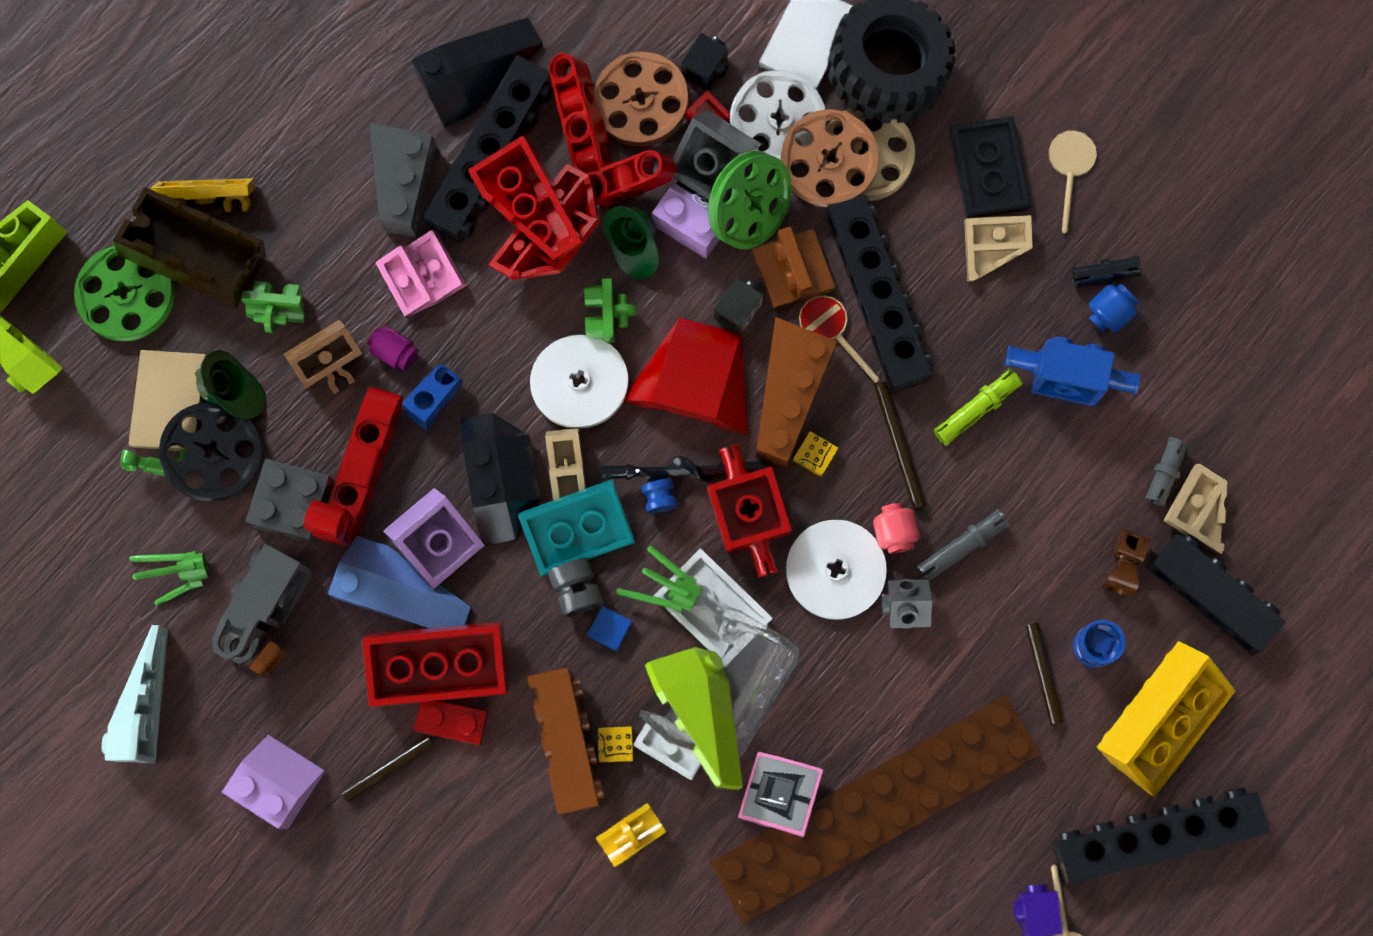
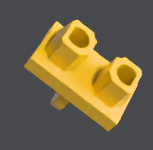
(631, 834)

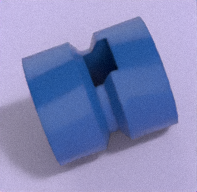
(1099, 644)

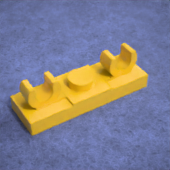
(207, 190)

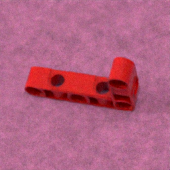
(590, 151)
(357, 472)

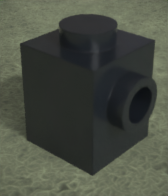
(705, 61)

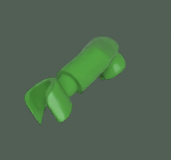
(152, 465)

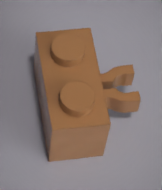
(323, 355)

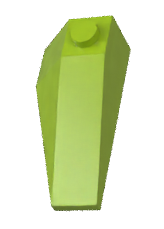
(24, 360)
(701, 698)

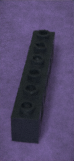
(520, 78)
(898, 372)
(1246, 823)

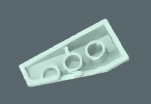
(135, 722)

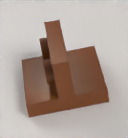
(793, 268)

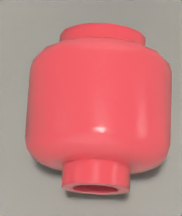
(896, 528)

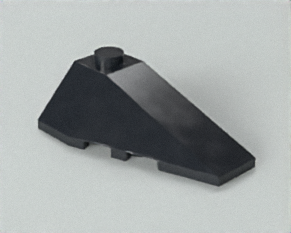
(470, 68)

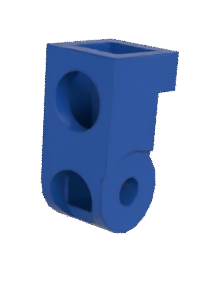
(431, 396)

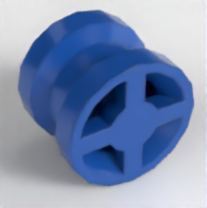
(659, 496)

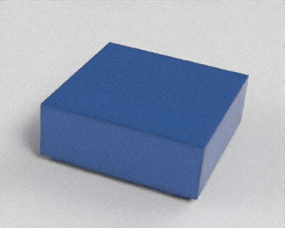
(609, 629)

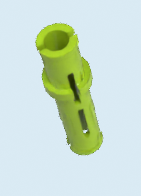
(988, 399)

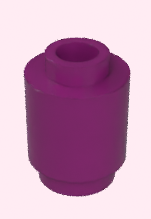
(392, 348)

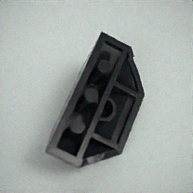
(499, 476)

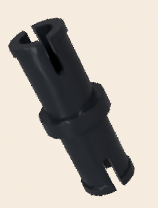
(1106, 271)

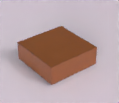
(268, 659)

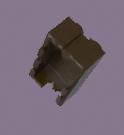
(190, 247)

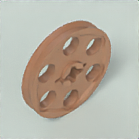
(655, 96)
(826, 143)

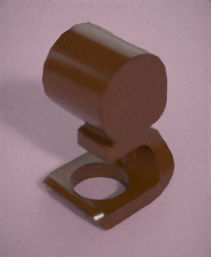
(1130, 551)

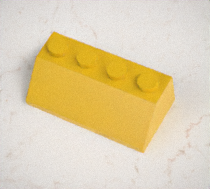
(1166, 718)

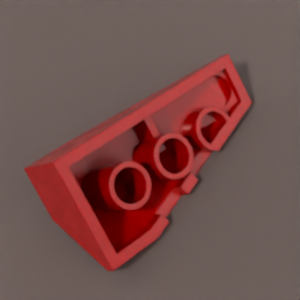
(525, 194)

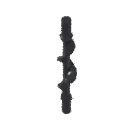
(676, 466)

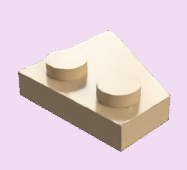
(994, 242)
(1200, 508)

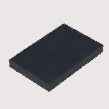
(989, 167)

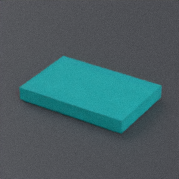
(576, 527)

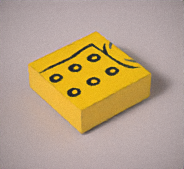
(815, 454)
(615, 744)

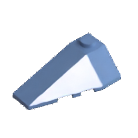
(386, 583)

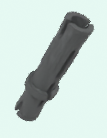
(963, 545)

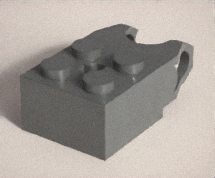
(260, 603)

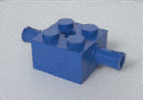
(1072, 371)

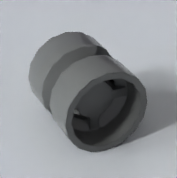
(569, 577)

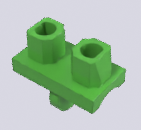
(603, 297)
(274, 308)

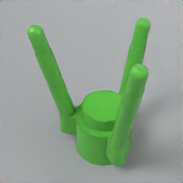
(190, 567)
(682, 592)

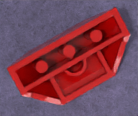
(523, 258)

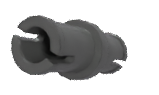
(1166, 471)

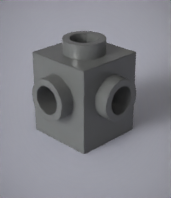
(908, 603)

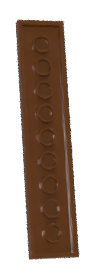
(876, 808)

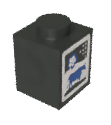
(738, 305)

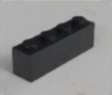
(1217, 594)

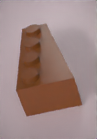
(793, 380)
(566, 741)

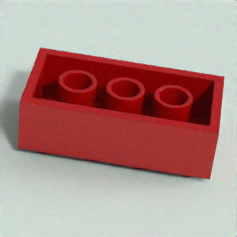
(435, 664)

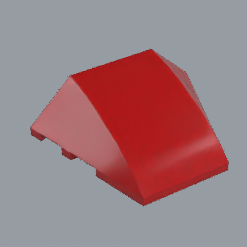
(696, 376)

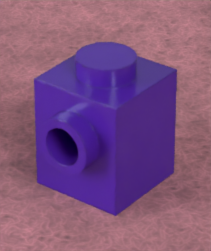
(1038, 911)

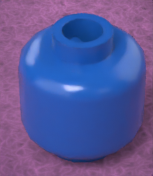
(1113, 308)

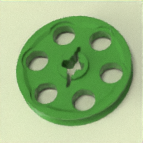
(739, 203)
(118, 307)

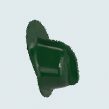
(632, 240)
(230, 385)

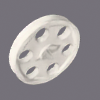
(767, 107)

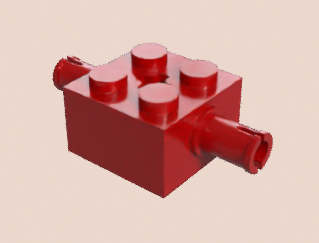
(758, 490)

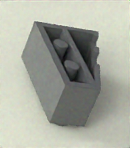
(402, 176)

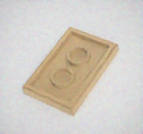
(162, 390)

